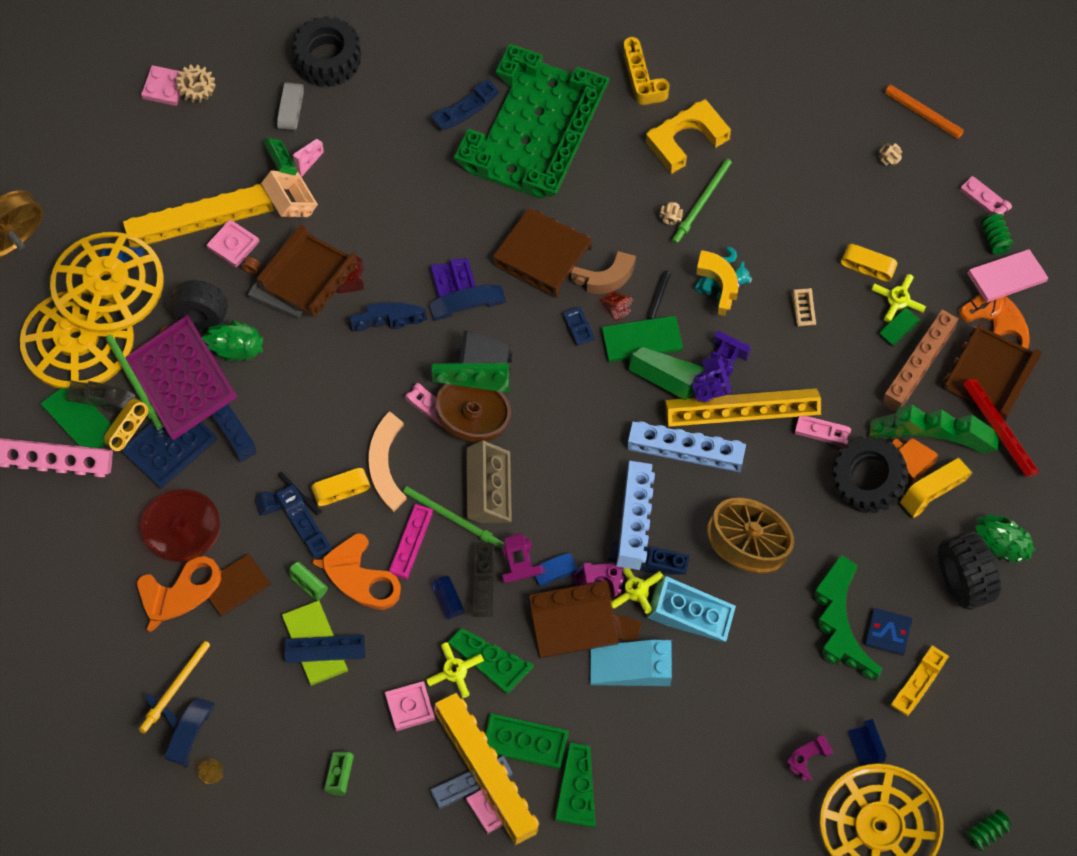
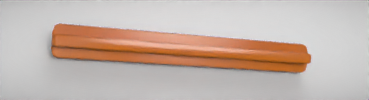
(924, 111)

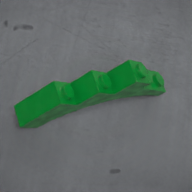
(937, 424)
(834, 621)

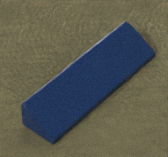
(324, 648)

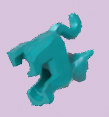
(706, 283)

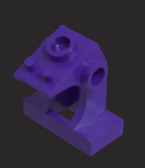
(729, 350)
(706, 385)

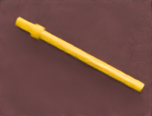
(154, 714)

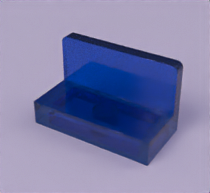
(867, 744)

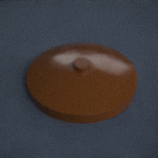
(472, 412)

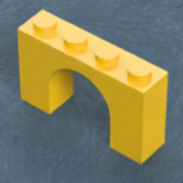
(699, 117)

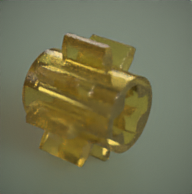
(210, 771)

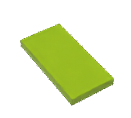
(307, 623)

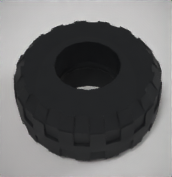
(201, 302)

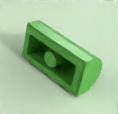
(307, 581)
(339, 773)

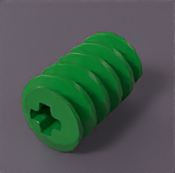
(997, 233)
(988, 829)

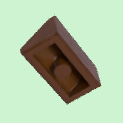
(627, 628)

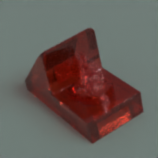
(352, 281)
(617, 304)

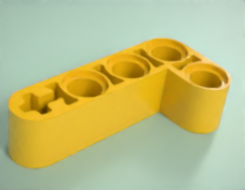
(639, 70)
(934, 485)

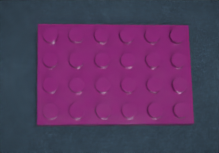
(181, 377)

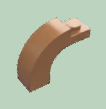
(606, 280)

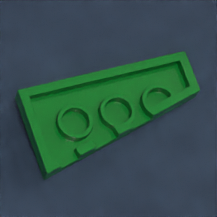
(474, 375)
(498, 666)
(576, 794)

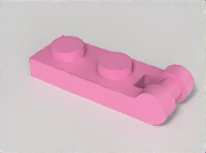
(985, 197)
(426, 403)
(823, 430)

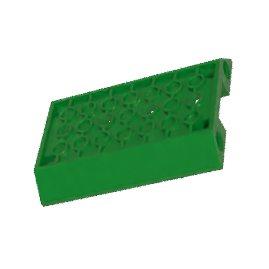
(553, 135)

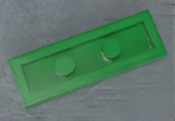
(280, 156)

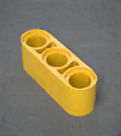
(869, 262)
(134, 419)
(340, 487)

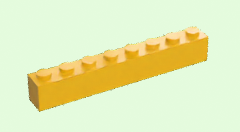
(199, 215)
(744, 407)
(486, 769)

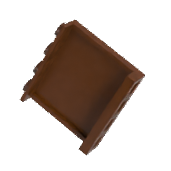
(541, 251)
(306, 272)
(996, 364)

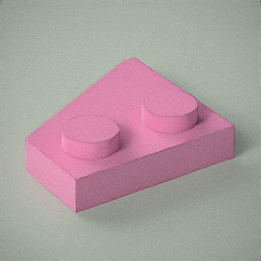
(307, 156)

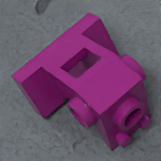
(522, 569)
(589, 573)
(817, 746)

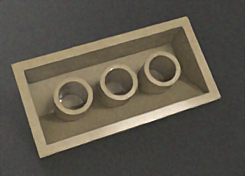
(488, 483)

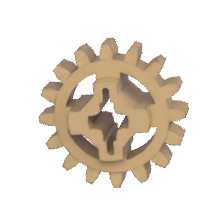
(194, 81)

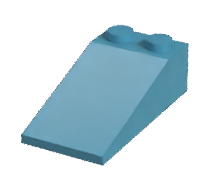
(690, 610)
(633, 664)

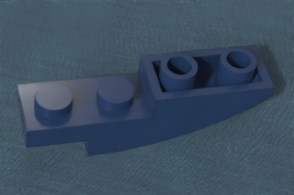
(393, 313)
(657, 560)

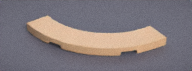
(378, 462)

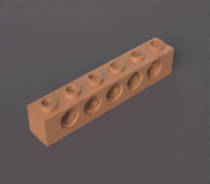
(920, 360)

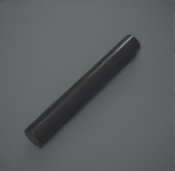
(659, 294)
(306, 499)

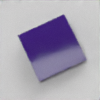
(451, 277)

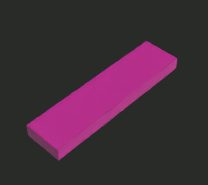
(411, 541)

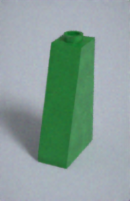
(665, 371)

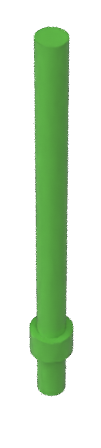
(684, 226)
(152, 414)
(485, 536)

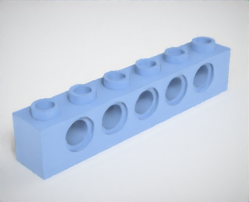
(693, 454)
(634, 515)

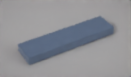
(460, 787)

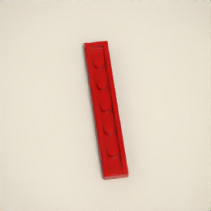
(1001, 427)

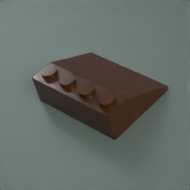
(574, 619)

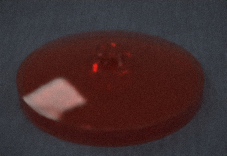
(180, 525)

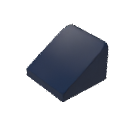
(267, 503)

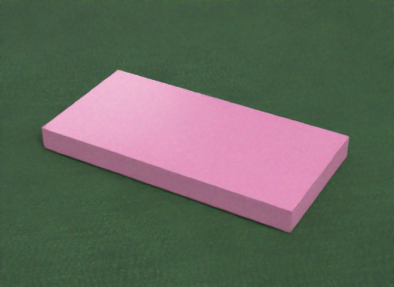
(1007, 275)

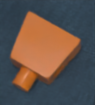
(917, 457)

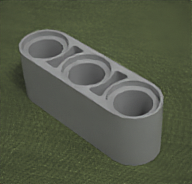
(290, 106)

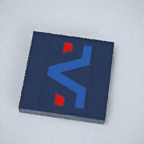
(889, 632)

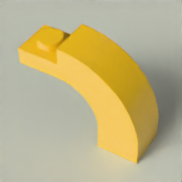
(721, 271)

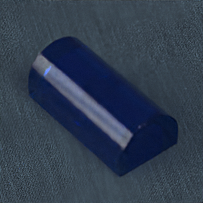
(448, 597)

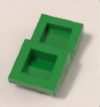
(899, 326)

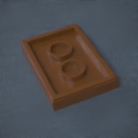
(237, 585)

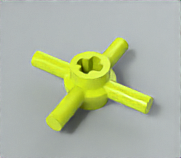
(894, 295)
(637, 589)
(450, 665)

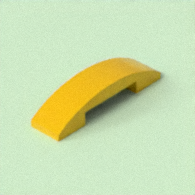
(920, 681)

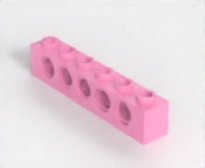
(102, 457)

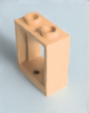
(276, 183)

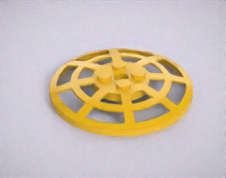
(110, 288)
(71, 346)
(881, 812)

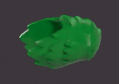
(234, 341)
(1005, 538)

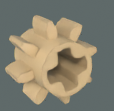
(890, 154)
(671, 213)

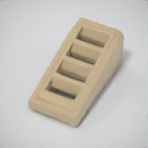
(808, 294)

